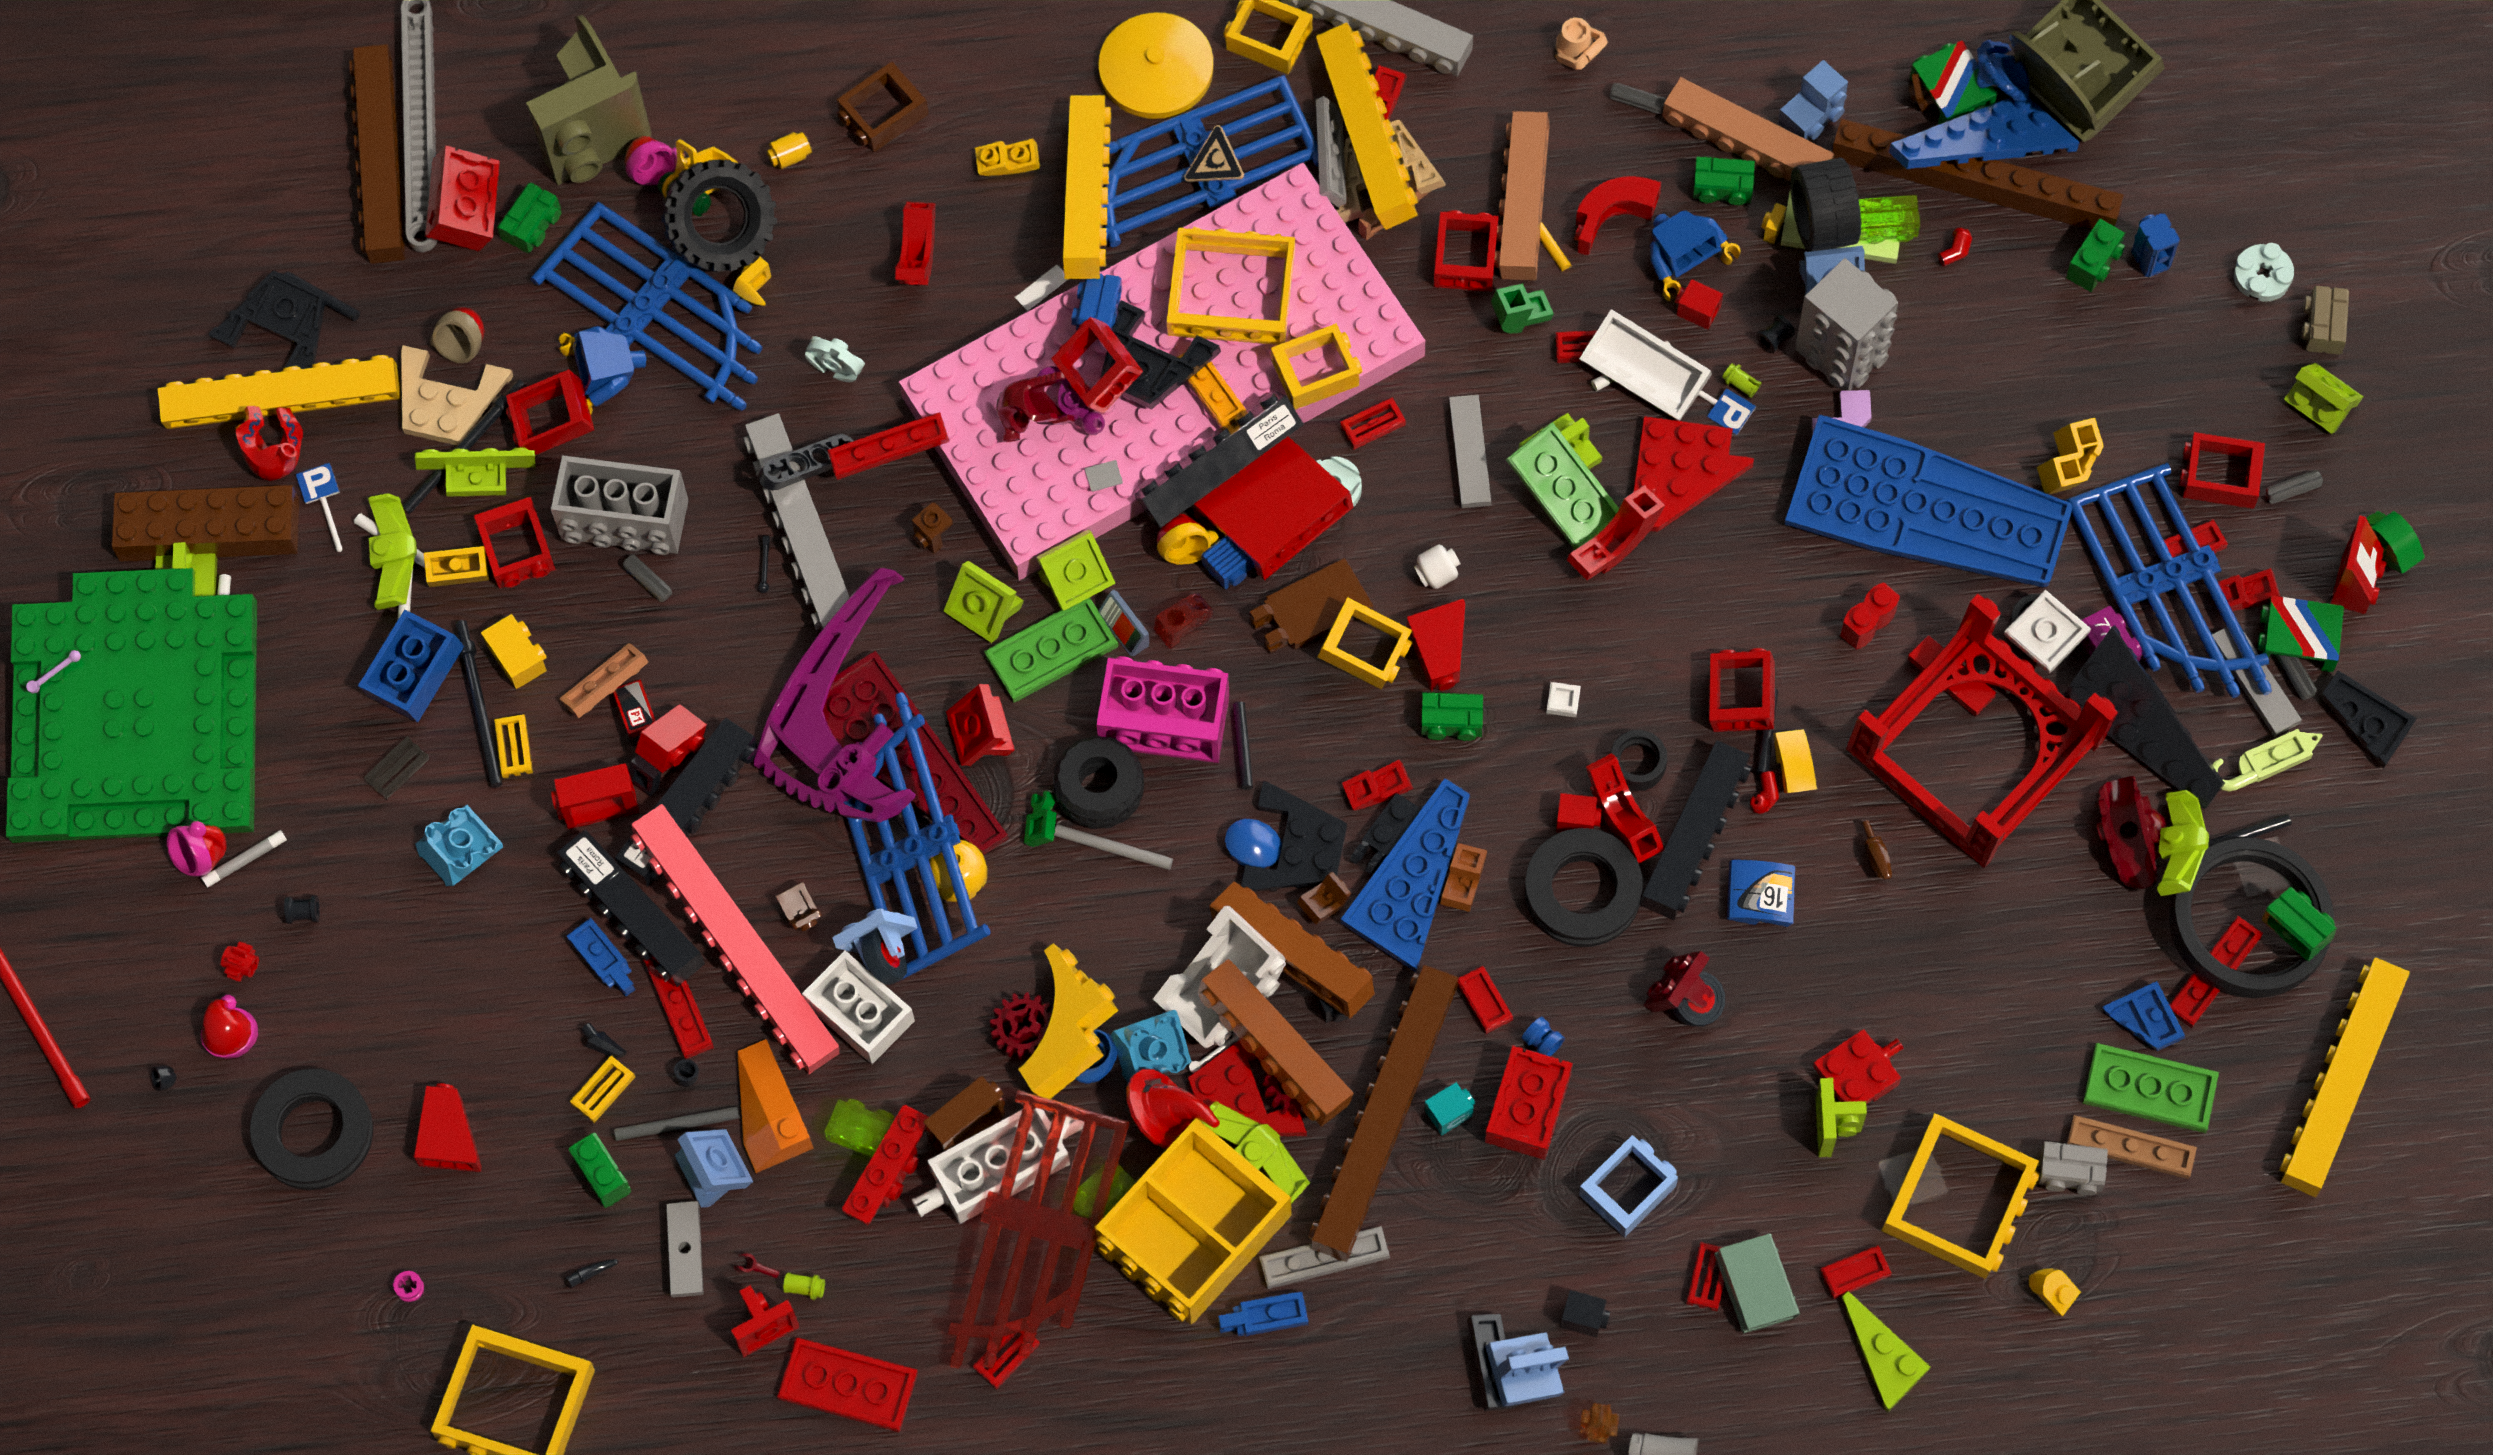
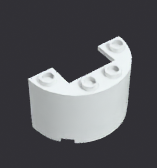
(1232, 940)

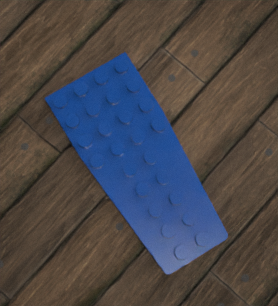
(1925, 505)

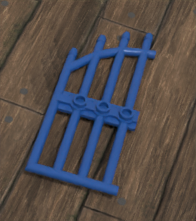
(1191, 139)
(652, 297)
(2166, 576)
(915, 849)

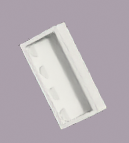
(1645, 365)

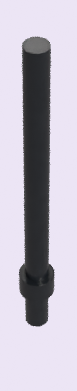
(499, 408)
(468, 655)

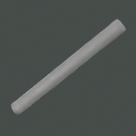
(1113, 847)

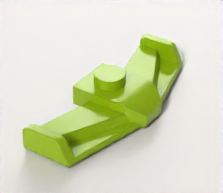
(392, 550)
(2182, 843)
(1261, 1148)

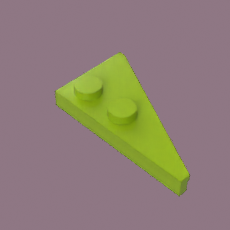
(1891, 1362)

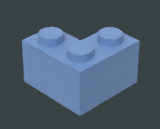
(1817, 103)

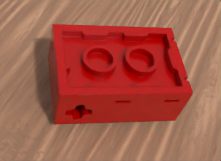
(462, 198)
(1528, 1102)

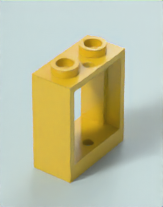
(1259, 52)
(1323, 388)
(1354, 665)

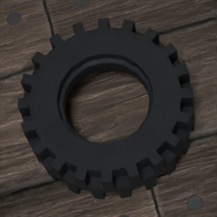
(757, 215)

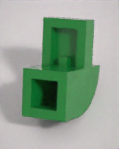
(1519, 309)
(2398, 540)

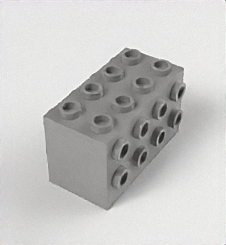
(1846, 326)
(619, 505)

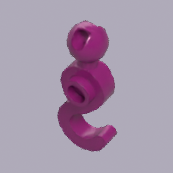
(1072, 404)

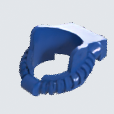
(2002, 70)

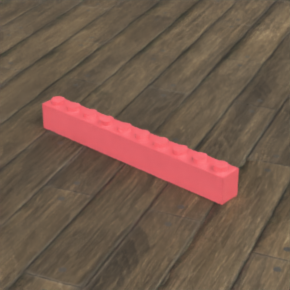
(735, 940)

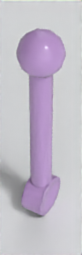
(34, 686)

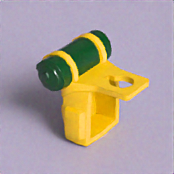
(703, 202)

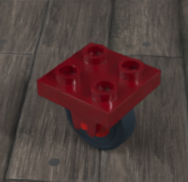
(1687, 990)

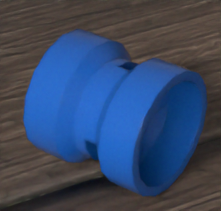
(1543, 1037)

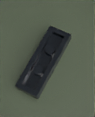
(1482, 1331)

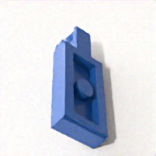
(601, 956)
(1266, 1315)

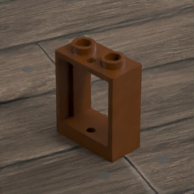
(915, 108)
(965, 1115)

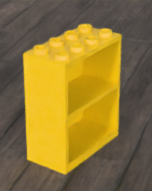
(1192, 1222)

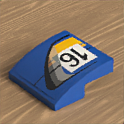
(1761, 892)

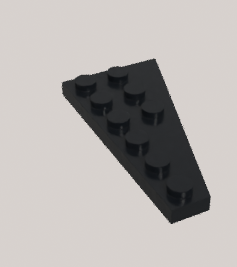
(2145, 718)

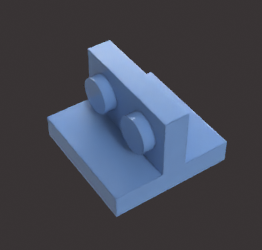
(1820, 263)
(711, 1165)
(1526, 1368)

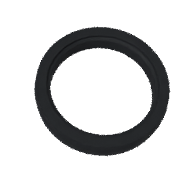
(2208, 967)

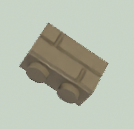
(2326, 320)

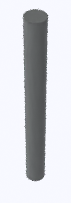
(676, 1123)

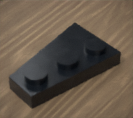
(2368, 716)

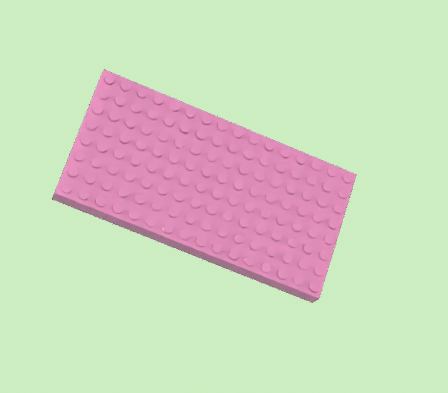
(1037, 487)

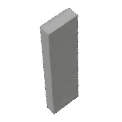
(1331, 151)
(1470, 451)
(2273, 708)
(1304, 1263)

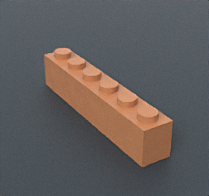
(1739, 130)
(1524, 195)

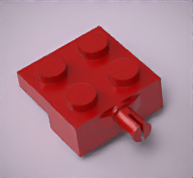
(1860, 1068)

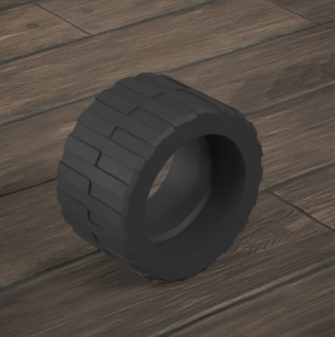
(1825, 205)

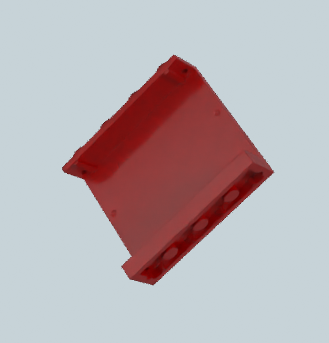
(1276, 505)

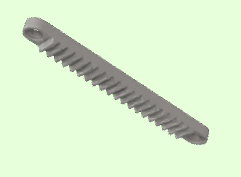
(418, 117)

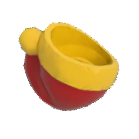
(1184, 540)

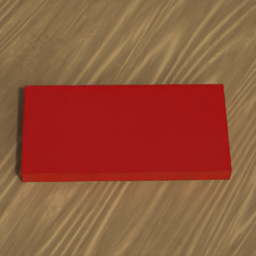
(847, 1384)

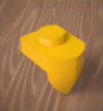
(751, 279)
(2054, 1289)

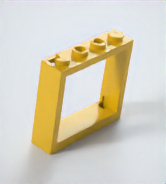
(1230, 327)
(1937, 1246)
(526, 1351)

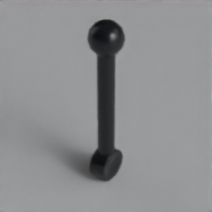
(763, 587)

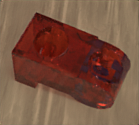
(1182, 618)

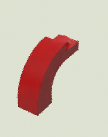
(1614, 197)
(917, 244)
(1620, 537)
(1621, 810)

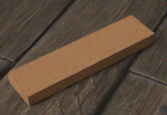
(2134, 1146)

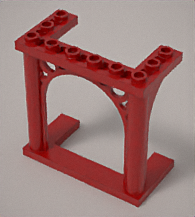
(1974, 637)

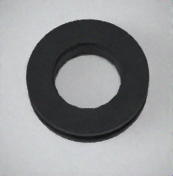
(1587, 846)
(290, 1093)

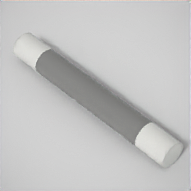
(244, 858)

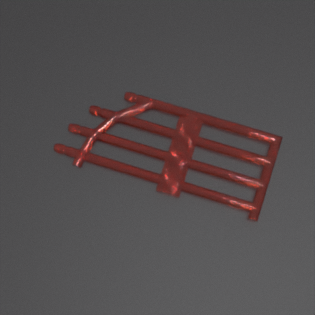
(1041, 1222)

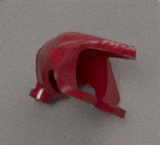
(1025, 401)

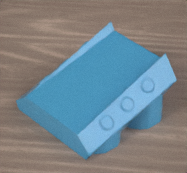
(457, 845)
(1152, 1044)

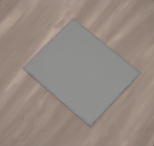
(1103, 475)

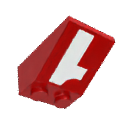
(2359, 569)

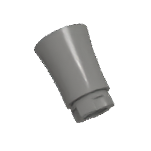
(1662, 1445)

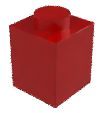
(1698, 304)
(1577, 812)

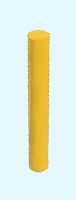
(1553, 249)

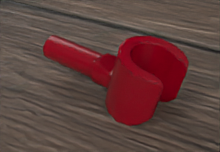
(752, 1265)

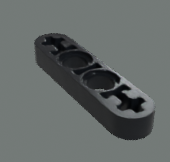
(804, 458)

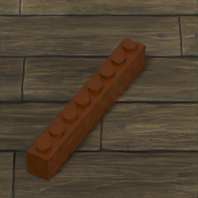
(378, 154)

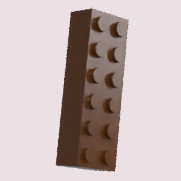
(208, 521)

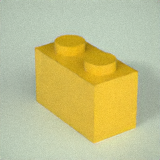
(456, 566)
(514, 651)

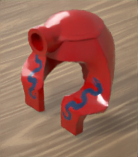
(271, 461)

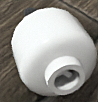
(1437, 566)

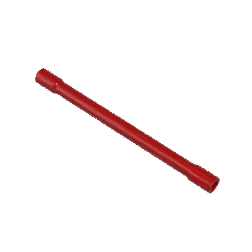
(70, 1082)

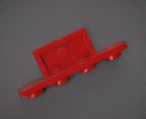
(888, 1167)

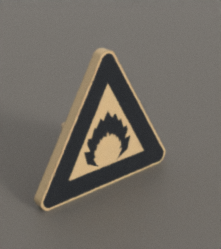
(1215, 160)

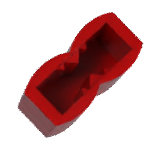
(1872, 614)

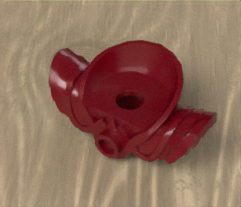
(2134, 857)

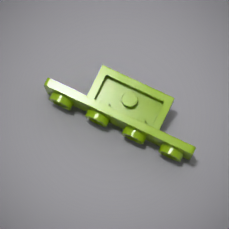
(475, 471)

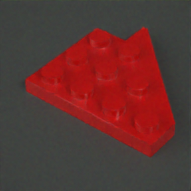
(1685, 464)

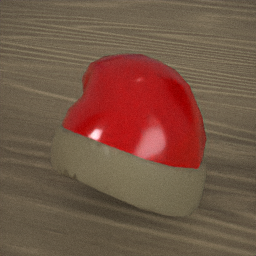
(458, 335)

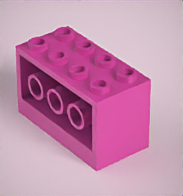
(1164, 708)

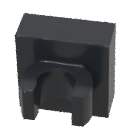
(644, 775)

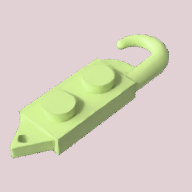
(2271, 758)

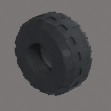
(1095, 756)

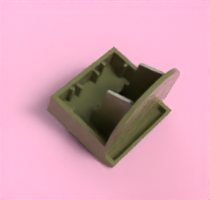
(2085, 64)
(591, 114)

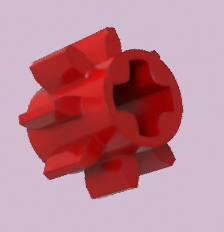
(239, 961)

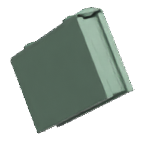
(1757, 1283)

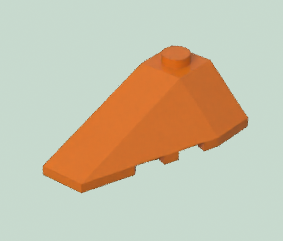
(769, 1114)

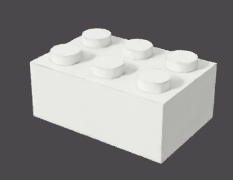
(858, 1007)

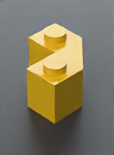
(2078, 448)

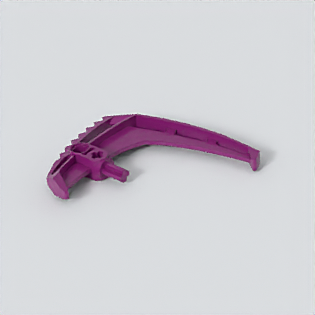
(807, 728)

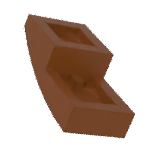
(1464, 877)

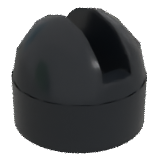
(688, 1069)
(163, 1077)

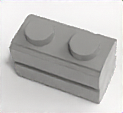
(2072, 1168)

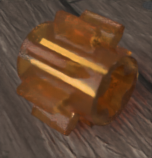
(1599, 1423)

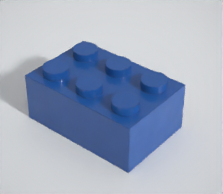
(411, 665)

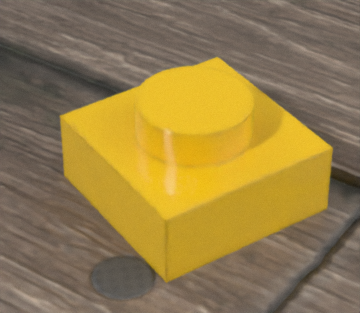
(1773, 223)

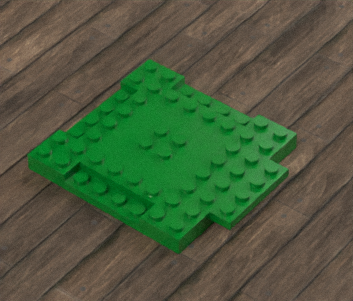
(147, 720)

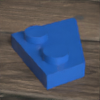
(2147, 1016)

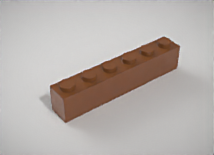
(1306, 955)
(1274, 1043)

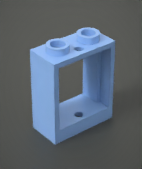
(1608, 1208)

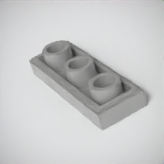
(683, 1232)

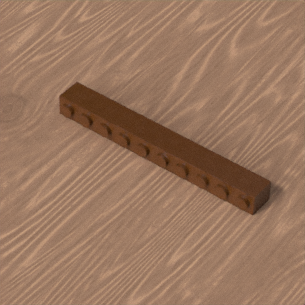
(1983, 180)
(1384, 1113)

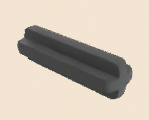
(1637, 98)
(2294, 486)
(647, 578)
(2298, 676)

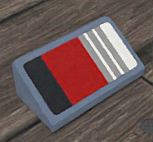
(1124, 624)

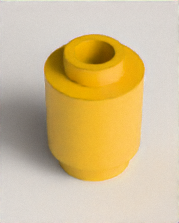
(788, 150)

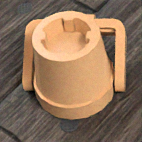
(1576, 45)

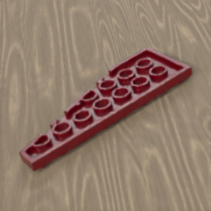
(870, 690)

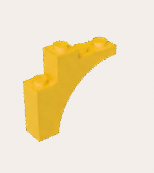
(1069, 1040)

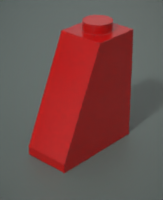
(1439, 642)
(445, 1132)

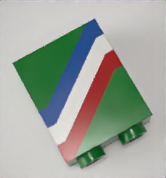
(1952, 81)
(2302, 630)

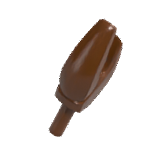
(1877, 853)

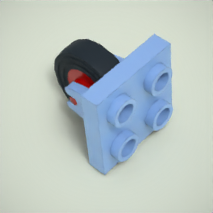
(879, 943)

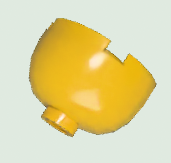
(972, 869)

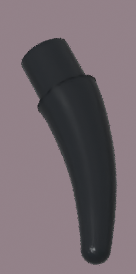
(585, 1273)

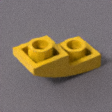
(1007, 159)
(1795, 760)

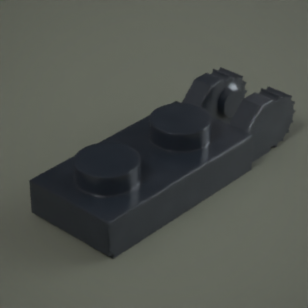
(1386, 831)

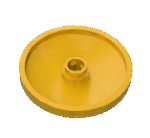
(1156, 65)

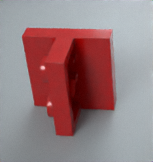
(979, 726)
(765, 1324)

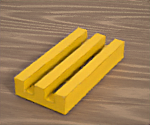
(516, 769)
(610, 1097)

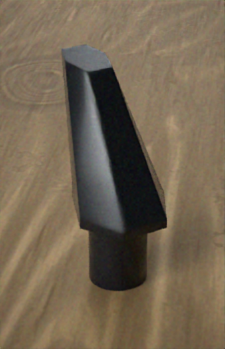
(602, 1042)

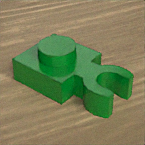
(1041, 823)

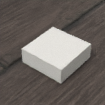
(1563, 699)

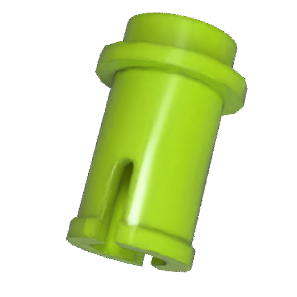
(1741, 380)
(804, 1285)

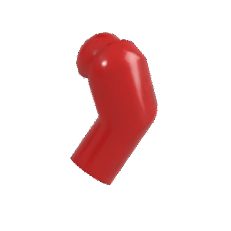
(1960, 247)
(1768, 796)

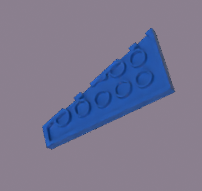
(1991, 133)
(1404, 891)

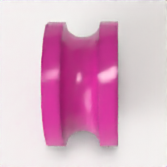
(417, 1292)

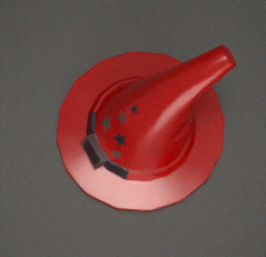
(1164, 1108)

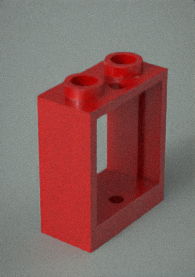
(1465, 276)
(1114, 381)
(521, 400)
(2216, 492)
(506, 518)
(1742, 718)
(595, 796)

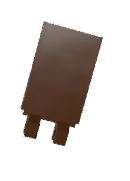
(1309, 606)

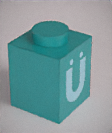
(1449, 1108)

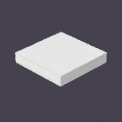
(2047, 631)

